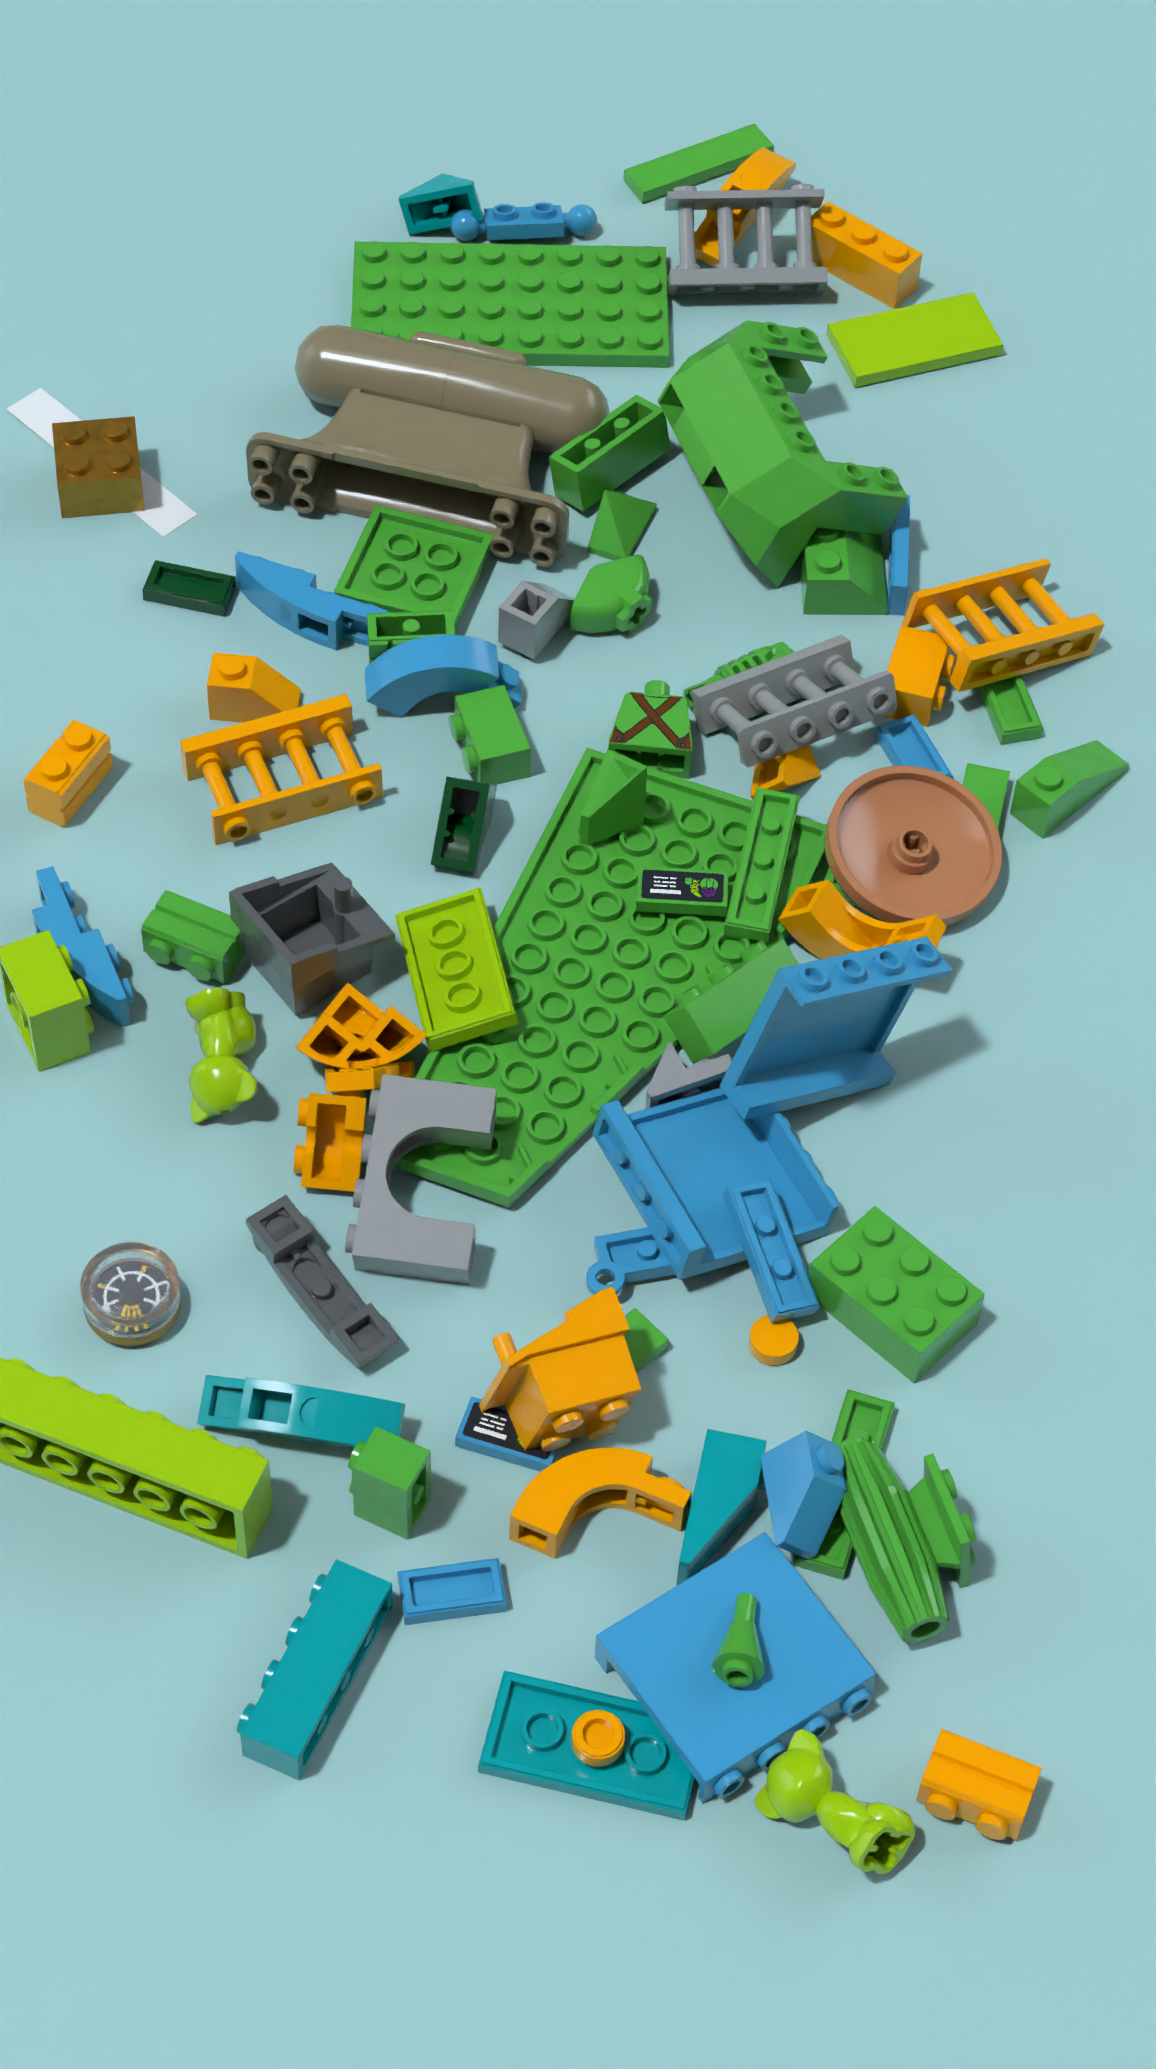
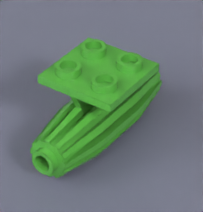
(905, 1537)

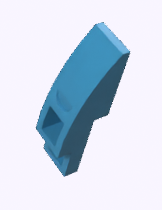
(296, 604)
(89, 955)

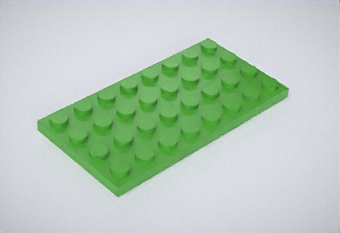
(526, 298)

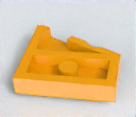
(355, 1081)

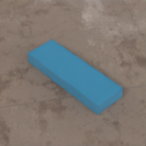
(899, 561)
(771, 1250)

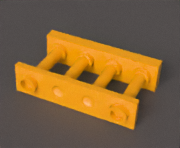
(1003, 655)
(273, 736)

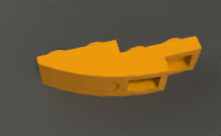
(759, 172)

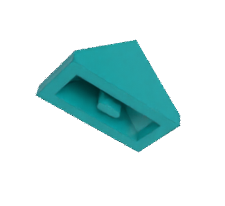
(437, 201)

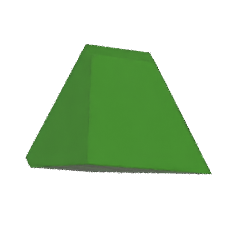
(615, 799)

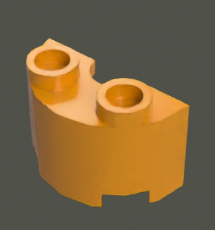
(332, 1141)

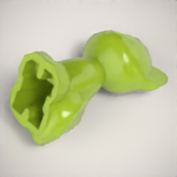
(224, 1032)
(801, 1787)

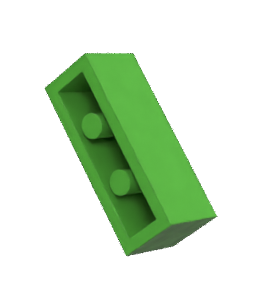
(610, 453)
(725, 1008)

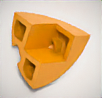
(358, 1033)

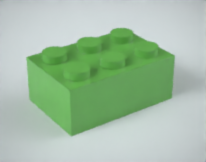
(895, 1294)

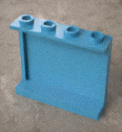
(826, 1027)
(684, 1158)
(723, 1729)

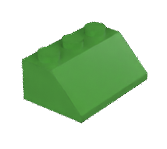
(843, 574)

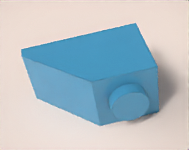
(803, 1491)

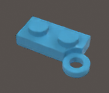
(627, 1258)

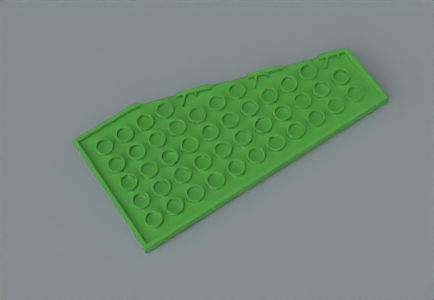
(595, 974)

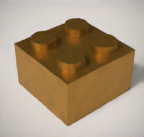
(97, 467)

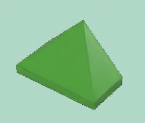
(619, 524)

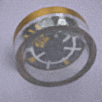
(130, 1293)

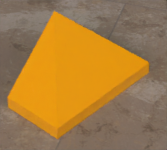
(785, 771)

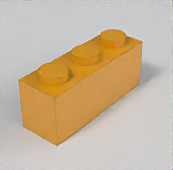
(864, 255)

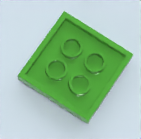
(414, 563)

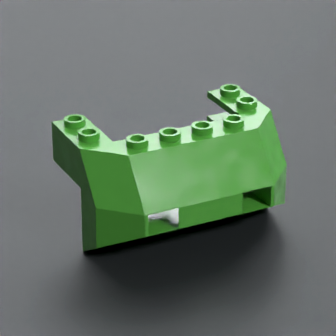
(757, 452)

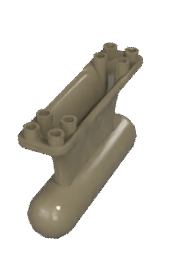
(429, 433)

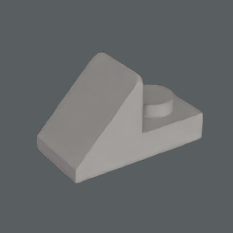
(676, 1082)

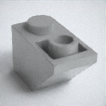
(532, 617)

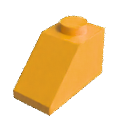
(247, 689)

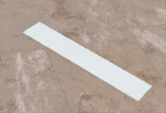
(162, 508)

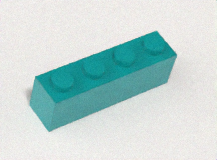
(315, 1669)

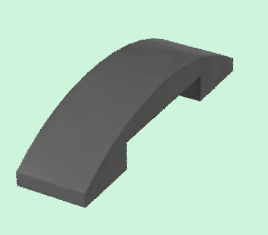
(317, 1285)

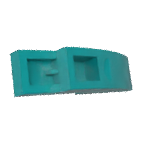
(296, 1411)

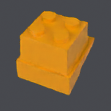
(570, 1378)

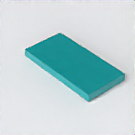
(533, 1746)

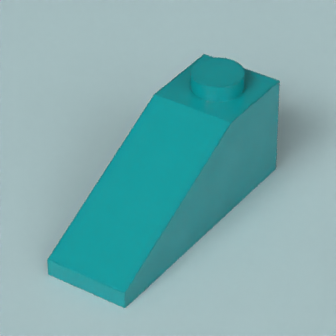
(722, 1496)

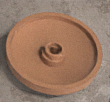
(912, 845)

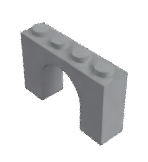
(409, 1116)

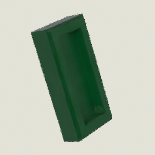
(189, 588)

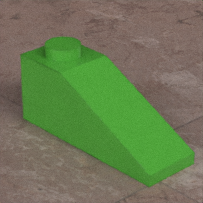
(1064, 785)

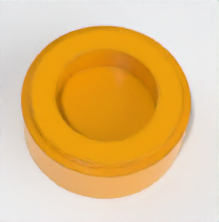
(773, 1342)
(598, 1738)

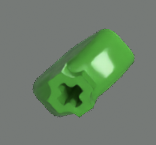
(613, 597)

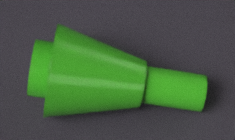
(740, 1656)

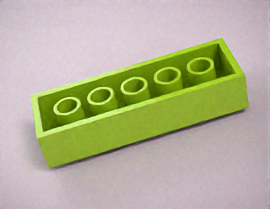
(133, 1459)

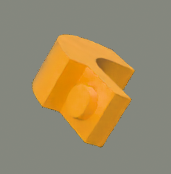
(832, 927)
(591, 1483)

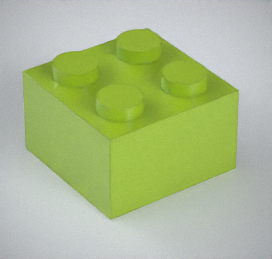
(46, 1000)

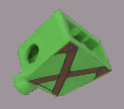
(654, 730)

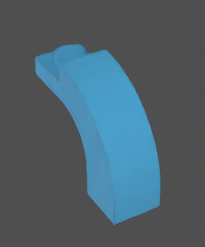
(435, 666)

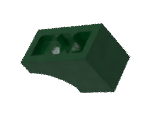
(463, 823)

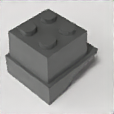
(307, 933)

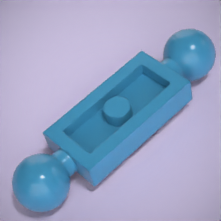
(535, 221)

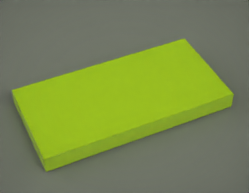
(914, 339)
(456, 969)

